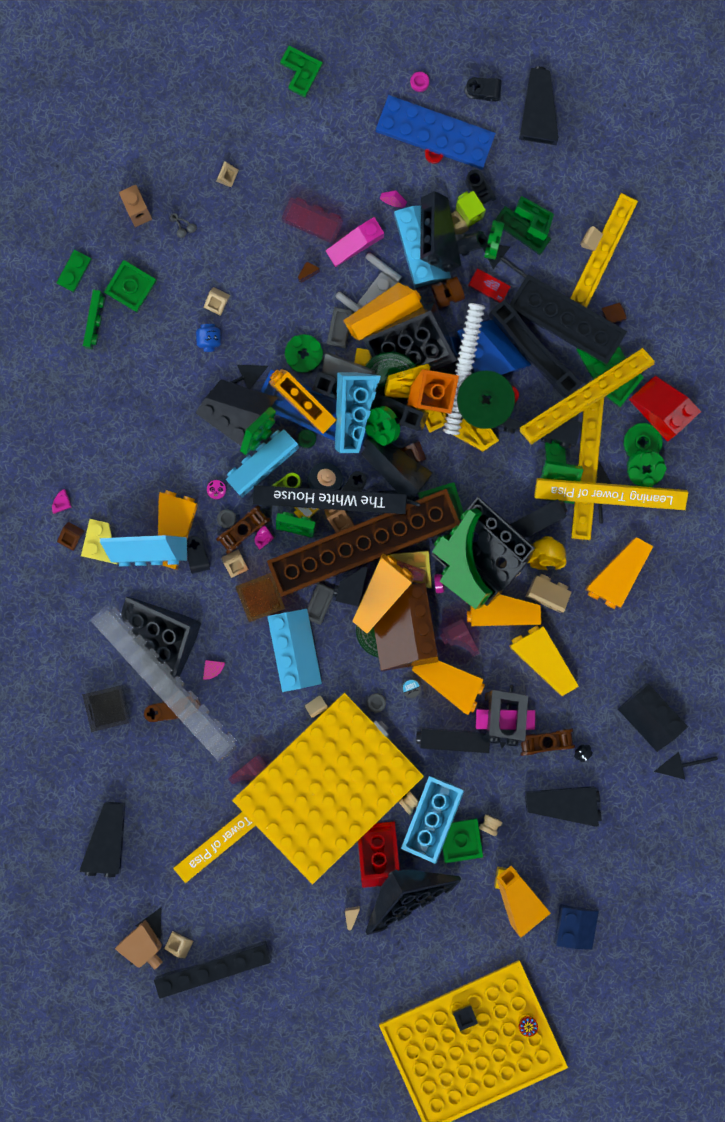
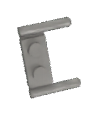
(383, 282)

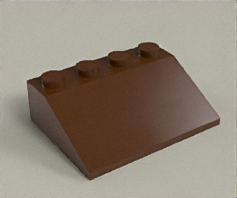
(406, 631)

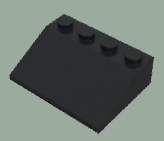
(418, 336)

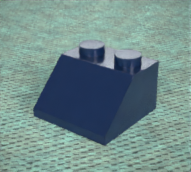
(576, 927)

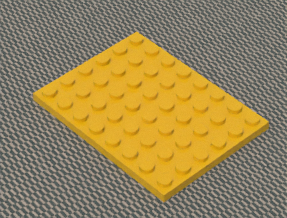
(328, 788)
(467, 1069)

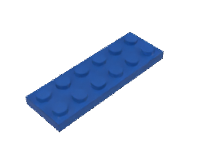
(435, 132)
(287, 411)

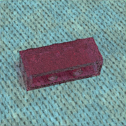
(312, 220)

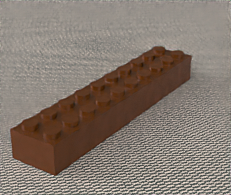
(363, 543)

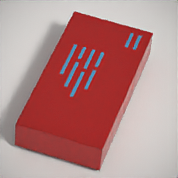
(489, 286)

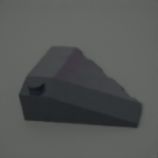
(164, 631)
(405, 892)

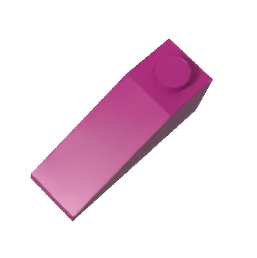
(355, 242)
(507, 719)

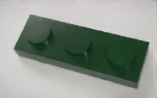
(518, 228)

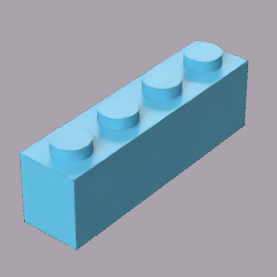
(353, 407)

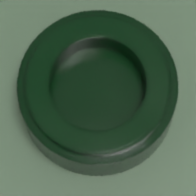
(306, 438)

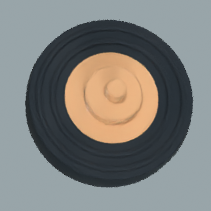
(325, 477)

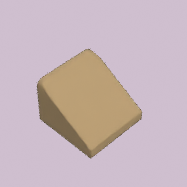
(459, 223)
(216, 301)
(234, 563)
(316, 706)
(351, 915)
(178, 945)

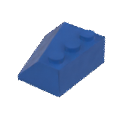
(495, 351)

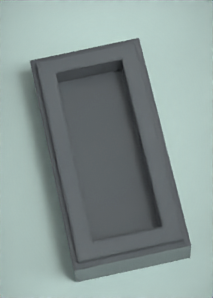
(338, 331)
(319, 603)

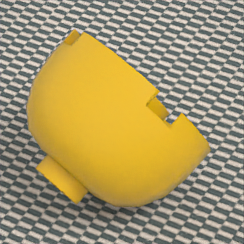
(548, 553)

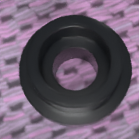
(583, 753)

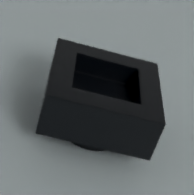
(465, 1017)

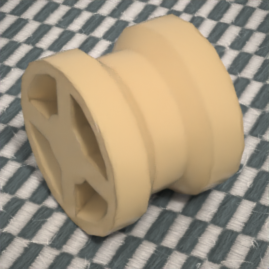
(409, 802)
(490, 825)

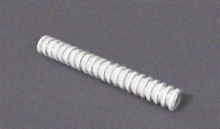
(465, 362)

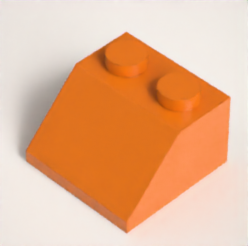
(433, 391)

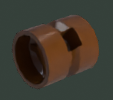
(454, 290)

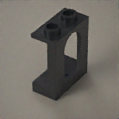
(494, 733)

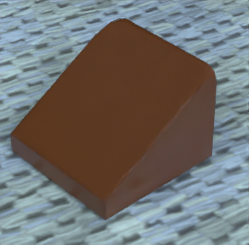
(307, 272)
(614, 313)
(415, 451)
(70, 536)

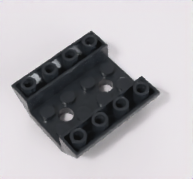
(495, 541)

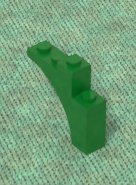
(457, 552)

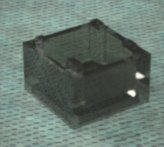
(106, 708)

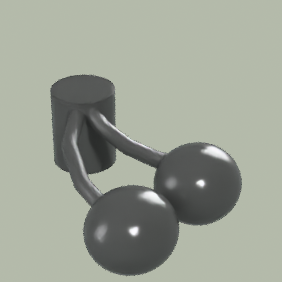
(181, 233)

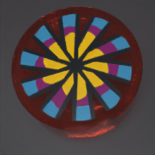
(528, 1026)

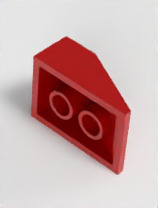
(664, 407)
(378, 854)

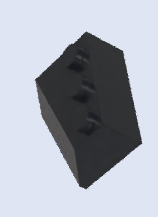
(234, 408)

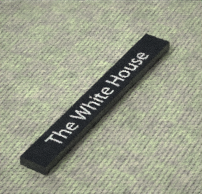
(330, 499)

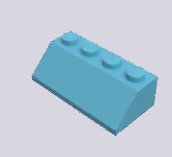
(409, 228)
(262, 463)
(145, 549)
(294, 650)
(432, 819)

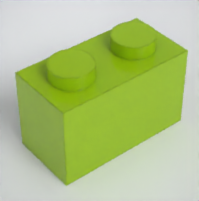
(470, 208)

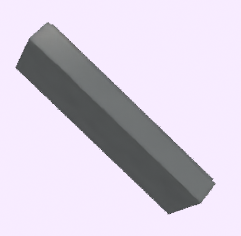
(335, 364)

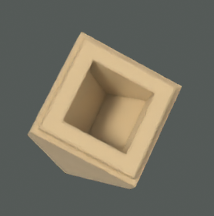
(227, 174)
(591, 239)

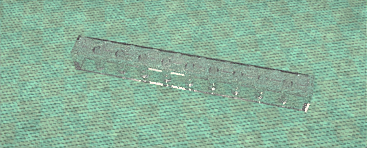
(163, 683)

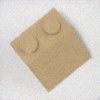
(548, 593)

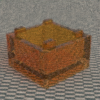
(260, 597)

